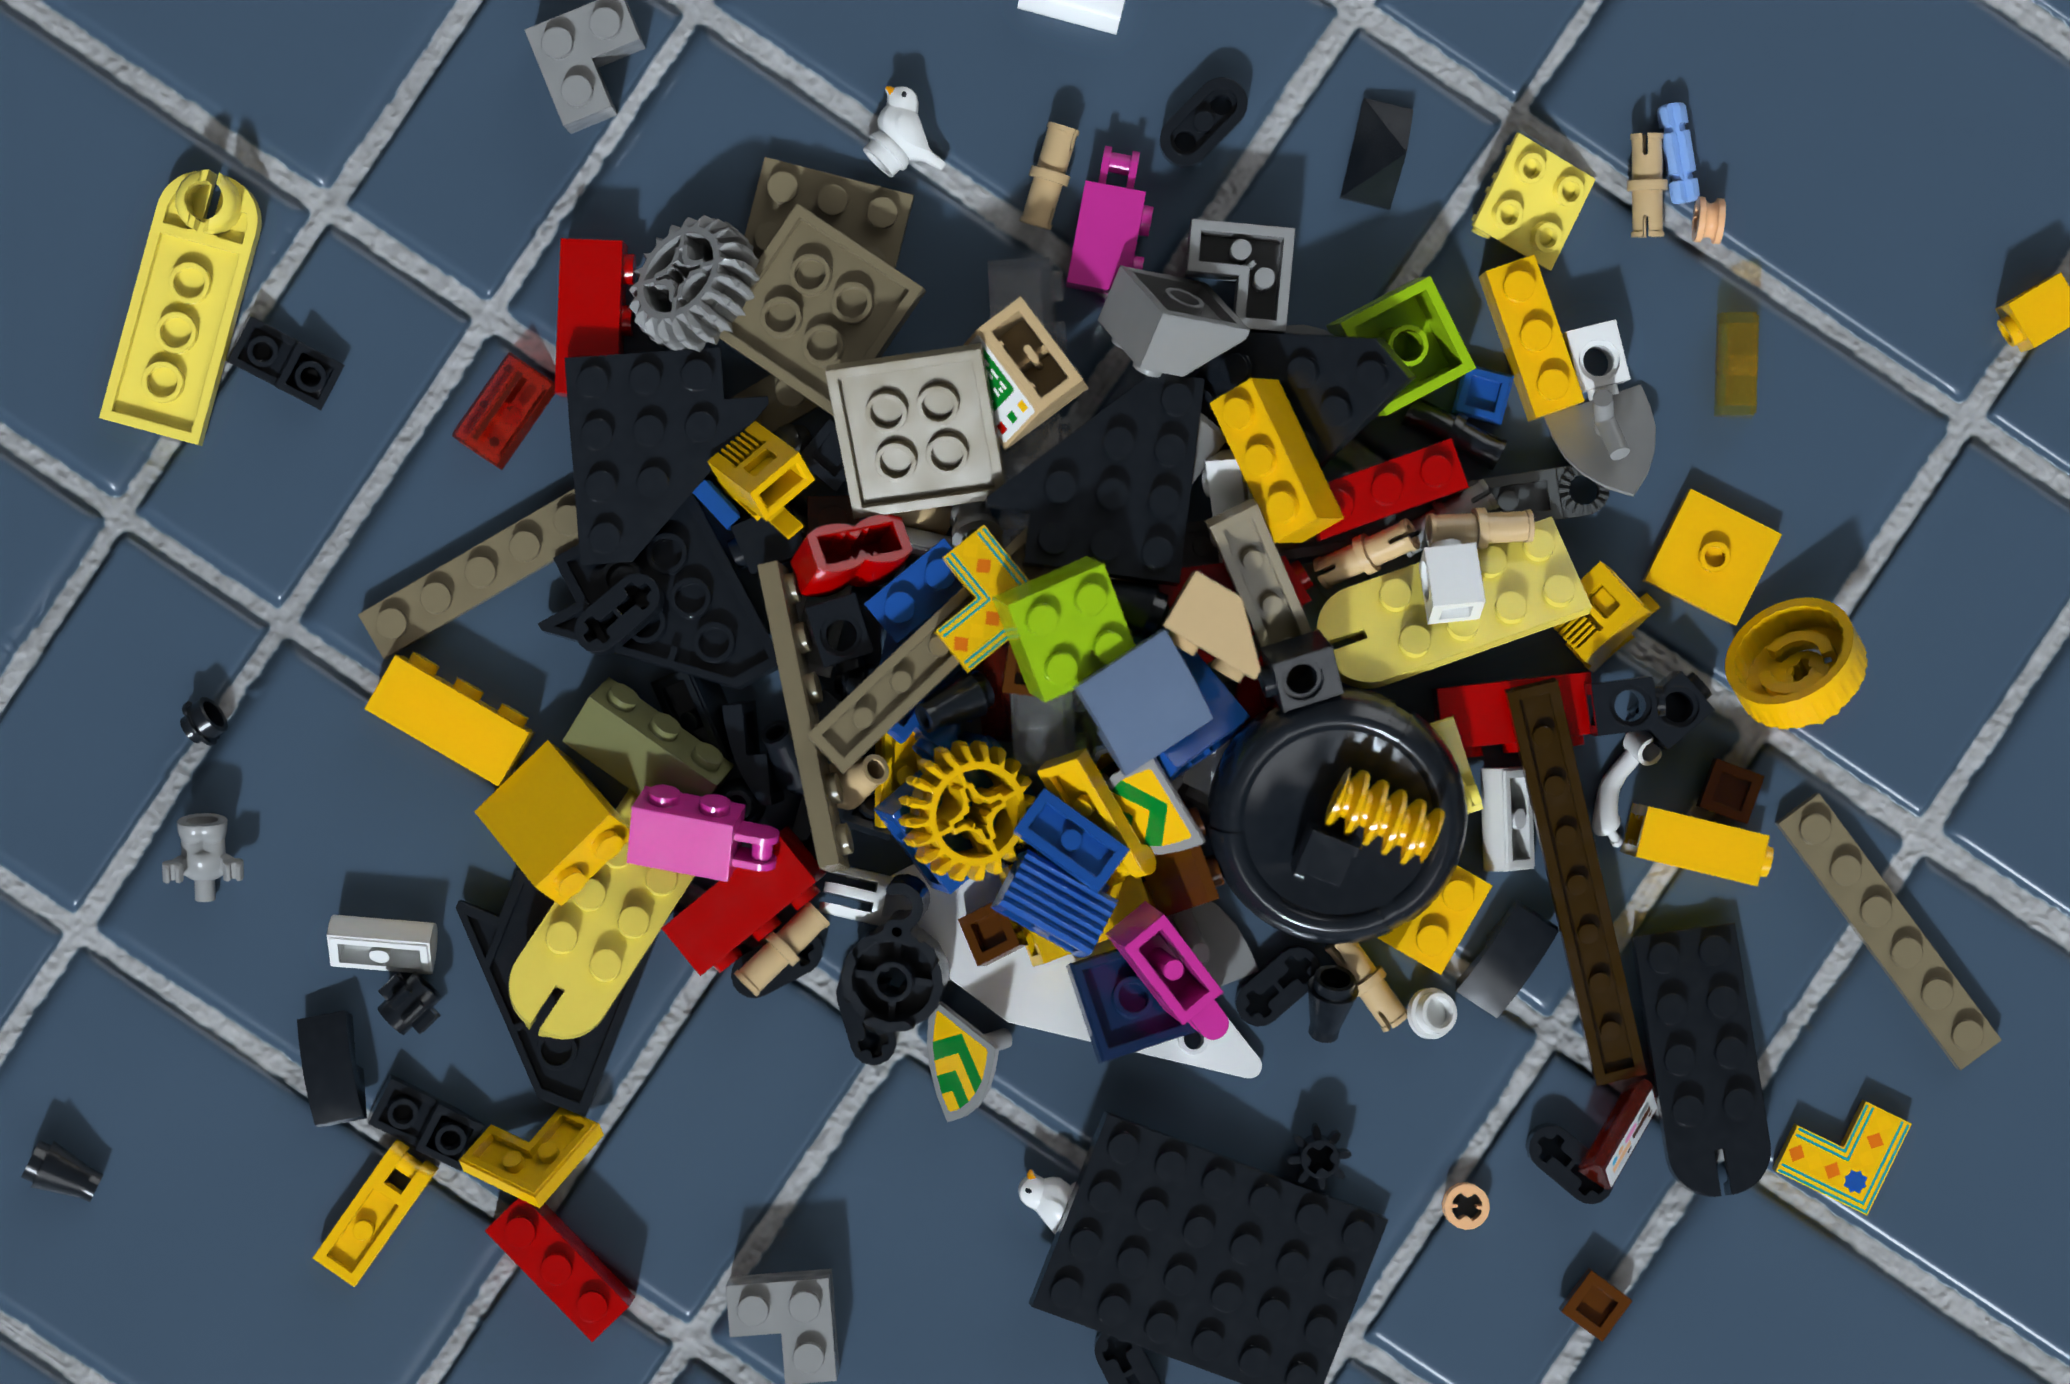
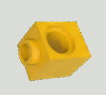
(2036, 313)

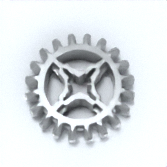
(694, 284)

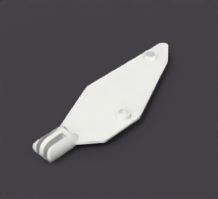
(1011, 986)

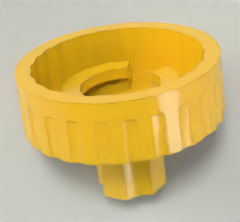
(1803, 686)

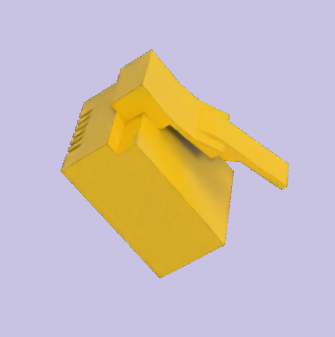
(763, 476)
(1611, 621)

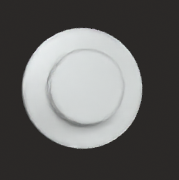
(1431, 1013)

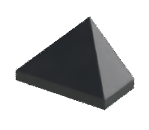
(1377, 154)

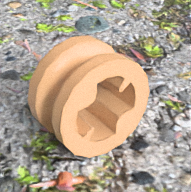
(1708, 220)
(1463, 1220)

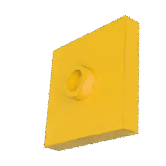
(1712, 557)

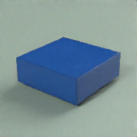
(1483, 395)
(718, 504)

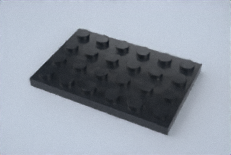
(1206, 1258)

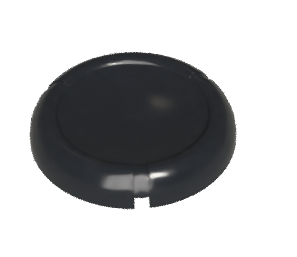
(1287, 770)

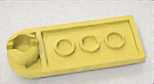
(184, 308)
(1524, 591)
(594, 942)

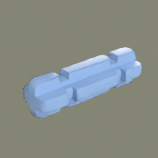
(1678, 153)

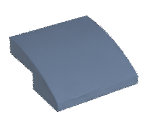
(1143, 702)

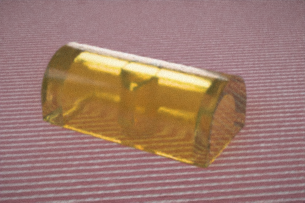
(1736, 365)

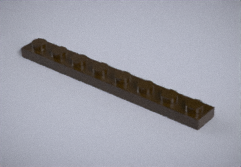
(1575, 881)

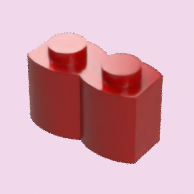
(851, 555)

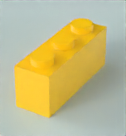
(1531, 338)
(1276, 460)
(451, 717)

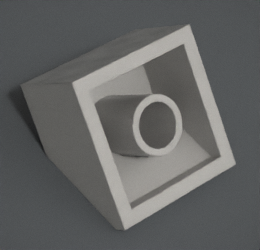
(1168, 322)

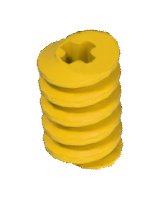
(1384, 816)

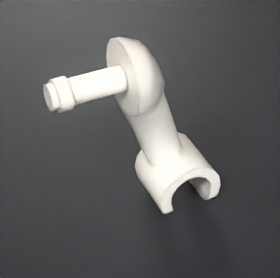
(1637, 748)

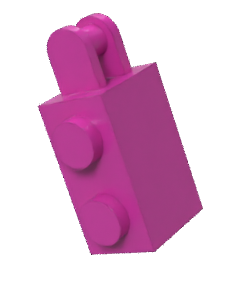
(1109, 226)
(697, 834)
(1170, 970)

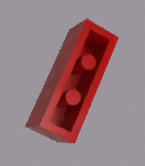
(592, 301)
(1396, 486)
(1484, 714)
(744, 906)
(561, 1266)

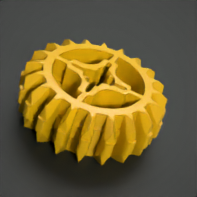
(931, 824)

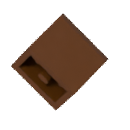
(1184, 877)

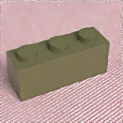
(644, 745)

